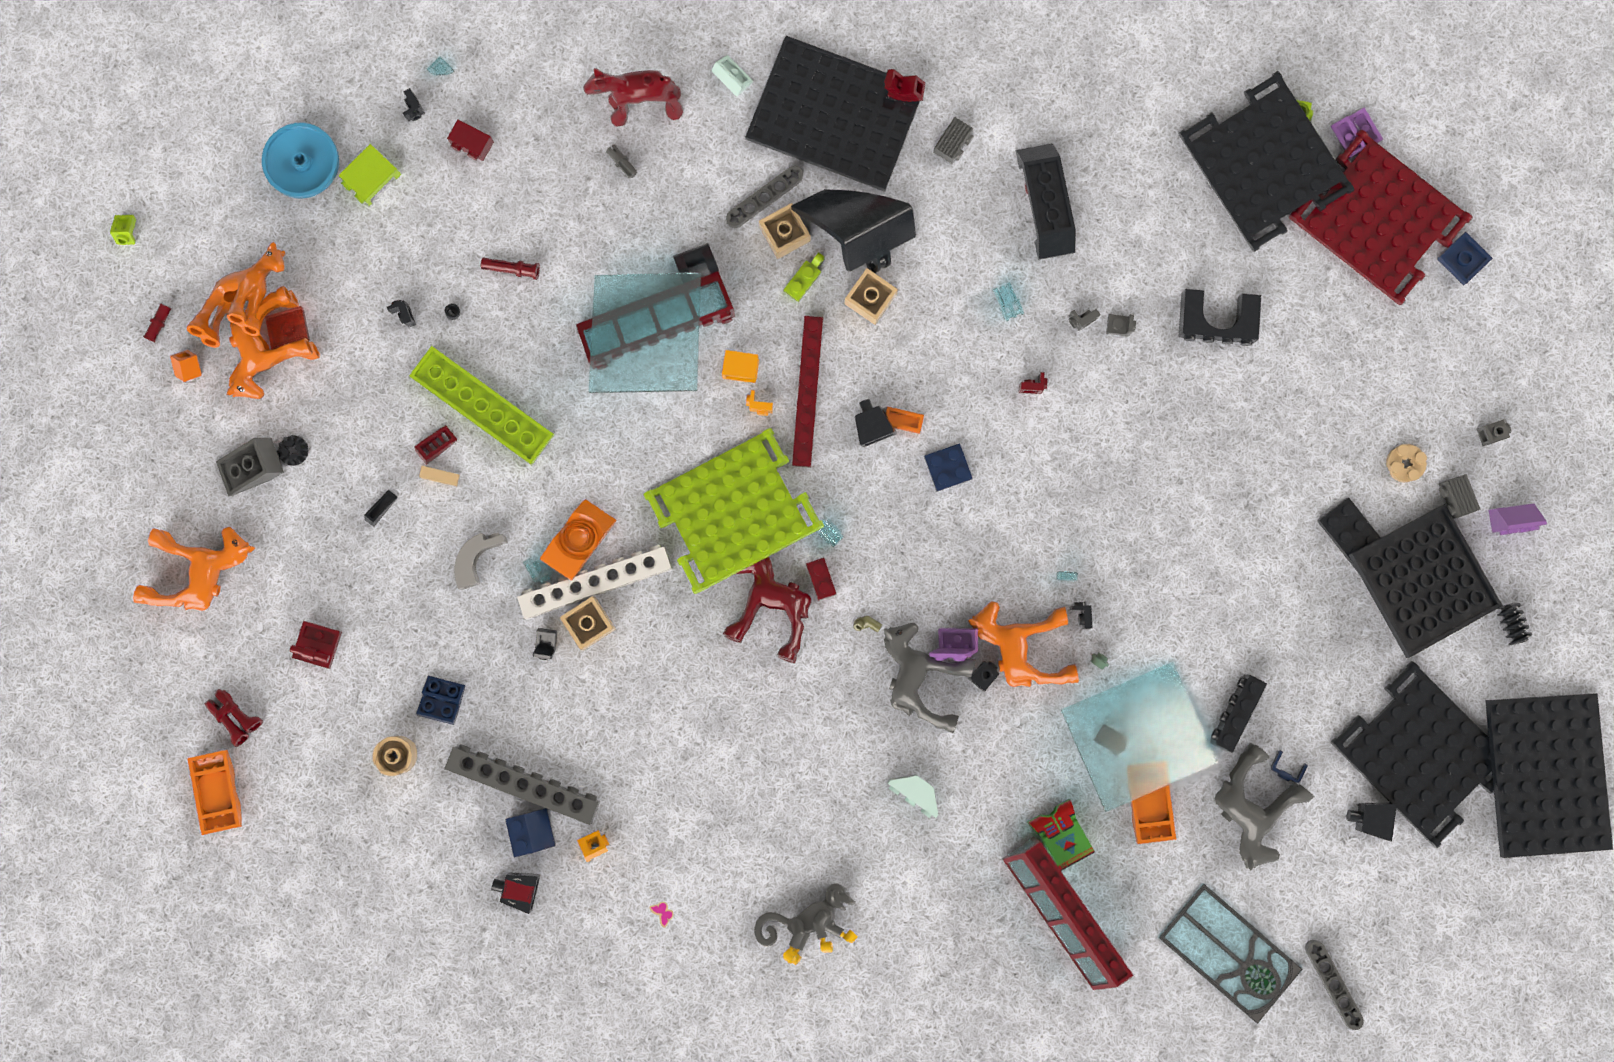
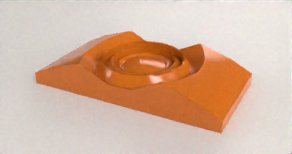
(578, 539)
(215, 792)
(1153, 817)

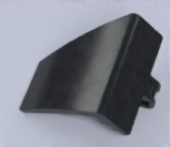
(862, 224)

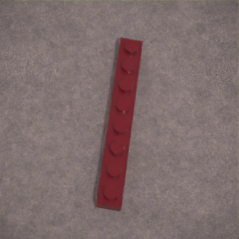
(807, 391)

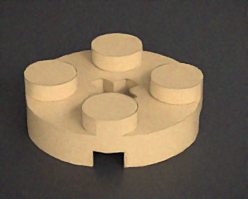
(1396, 467)

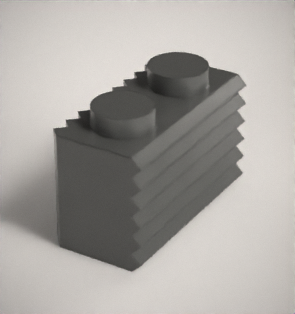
(953, 140)
(1459, 496)

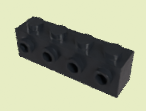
(1238, 713)

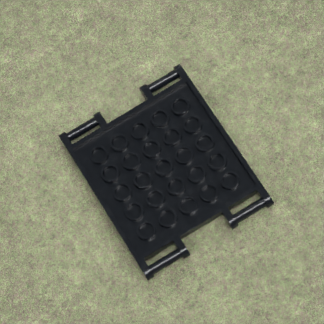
(1265, 161)
(1421, 754)

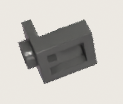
(1086, 319)
(1120, 325)

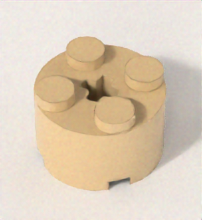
(387, 763)

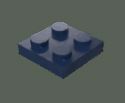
(1464, 258)
(948, 467)

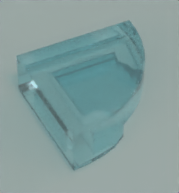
(440, 67)

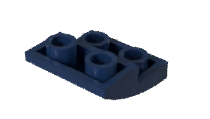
(440, 700)

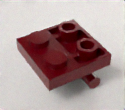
(316, 644)

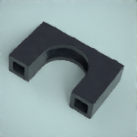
(1194, 325)

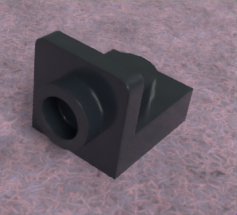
(415, 110)
(405, 312)
(1085, 617)

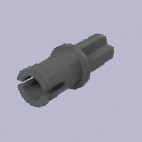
(621, 161)

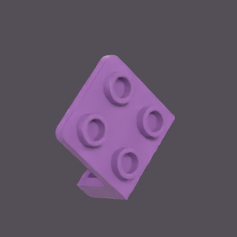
(956, 644)

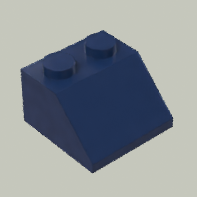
(530, 832)

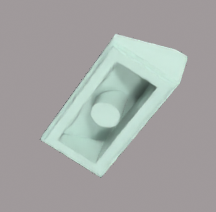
(731, 75)

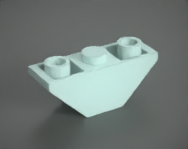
(916, 792)

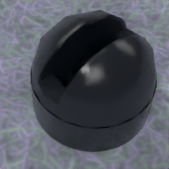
(453, 308)

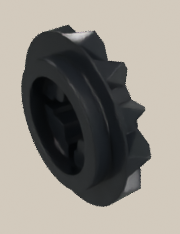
(293, 459)

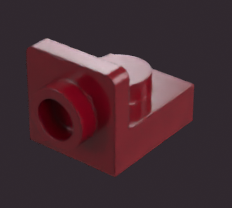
(1030, 387)

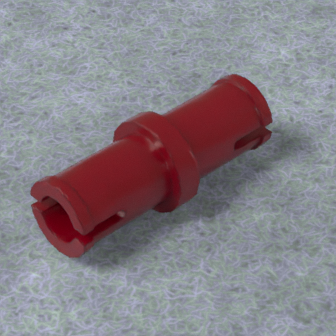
(157, 322)

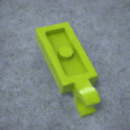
(804, 278)

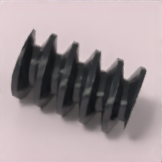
(1514, 623)

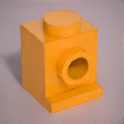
(586, 845)

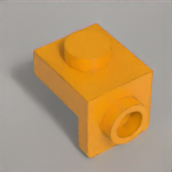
(761, 408)

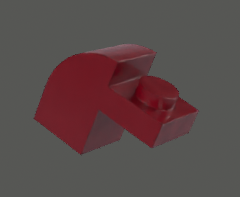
(904, 87)

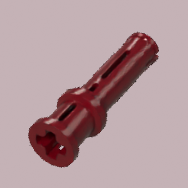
(518, 268)

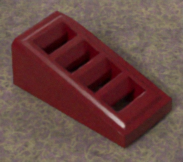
(439, 449)

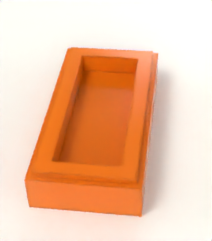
(905, 419)

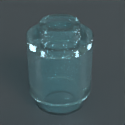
(830, 533)

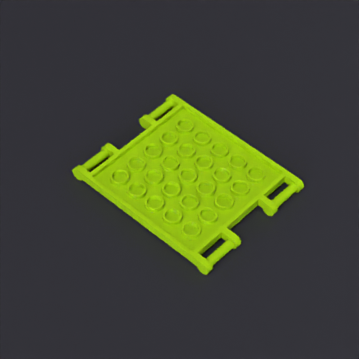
(733, 511)

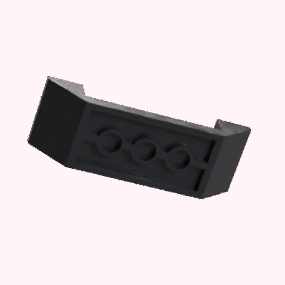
(1048, 200)

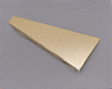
(439, 476)

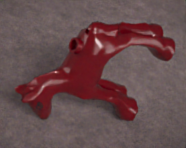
(635, 89)
(772, 595)

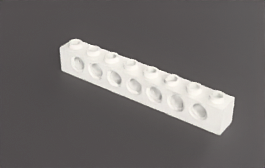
(528, 598)

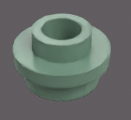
(1099, 660)

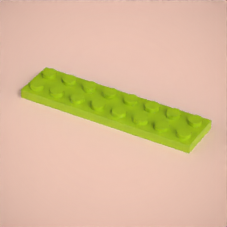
(481, 405)

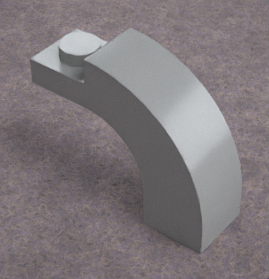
(467, 558)

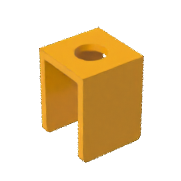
(740, 366)

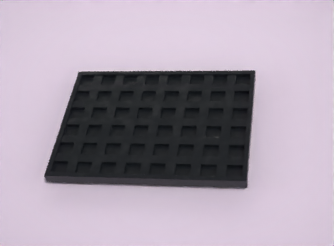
(831, 114)
(1548, 775)

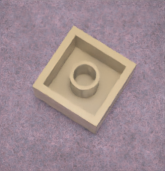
(784, 231)
(871, 296)
(587, 623)

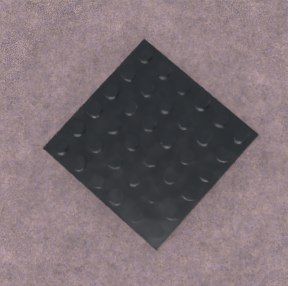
(1425, 580)

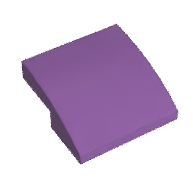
(1346, 130)

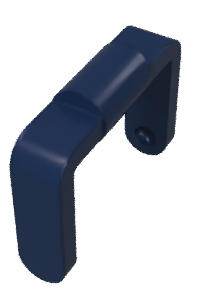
(1283, 774)

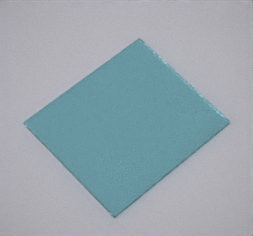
(645, 333)
(1139, 736)

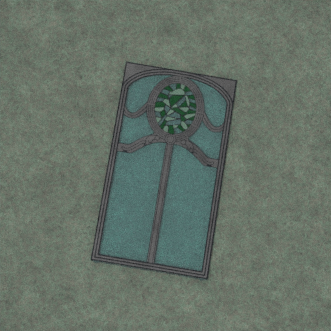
(1230, 953)

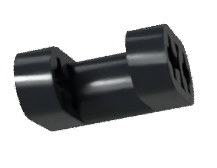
(695, 257)

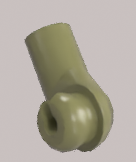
(866, 622)

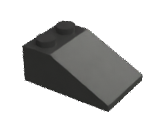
(249, 465)

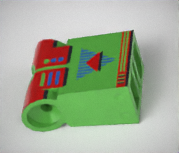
(1062, 835)

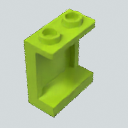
(368, 174)

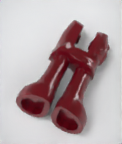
(249, 724)

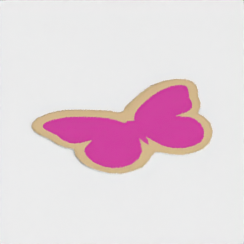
(663, 912)

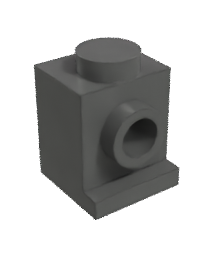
(1488, 432)

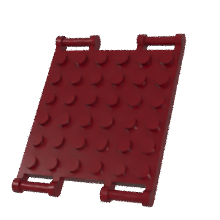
(1384, 221)

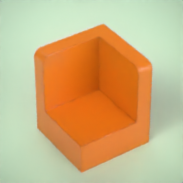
(185, 365)

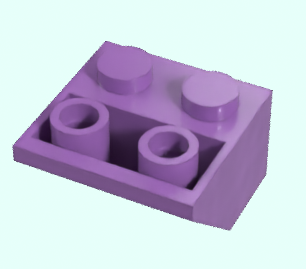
(1516, 519)

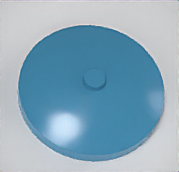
(300, 160)

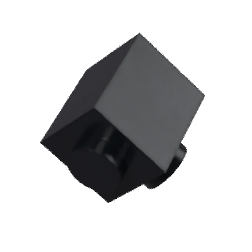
(984, 675)

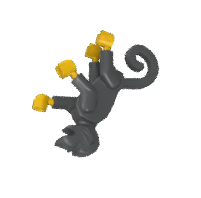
(815, 918)

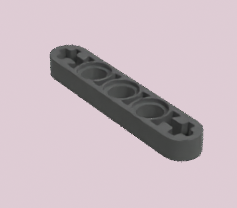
(768, 188)
(1341, 991)

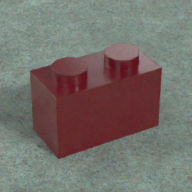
(470, 140)
(821, 579)

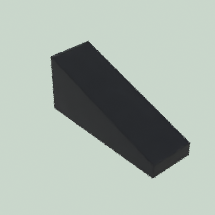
(378, 510)

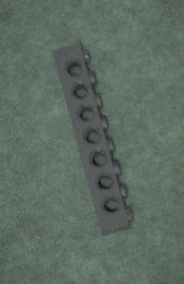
(457, 765)

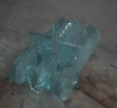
(1008, 302)

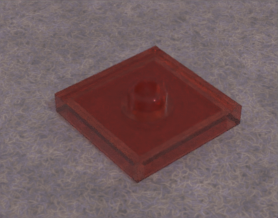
(287, 327)

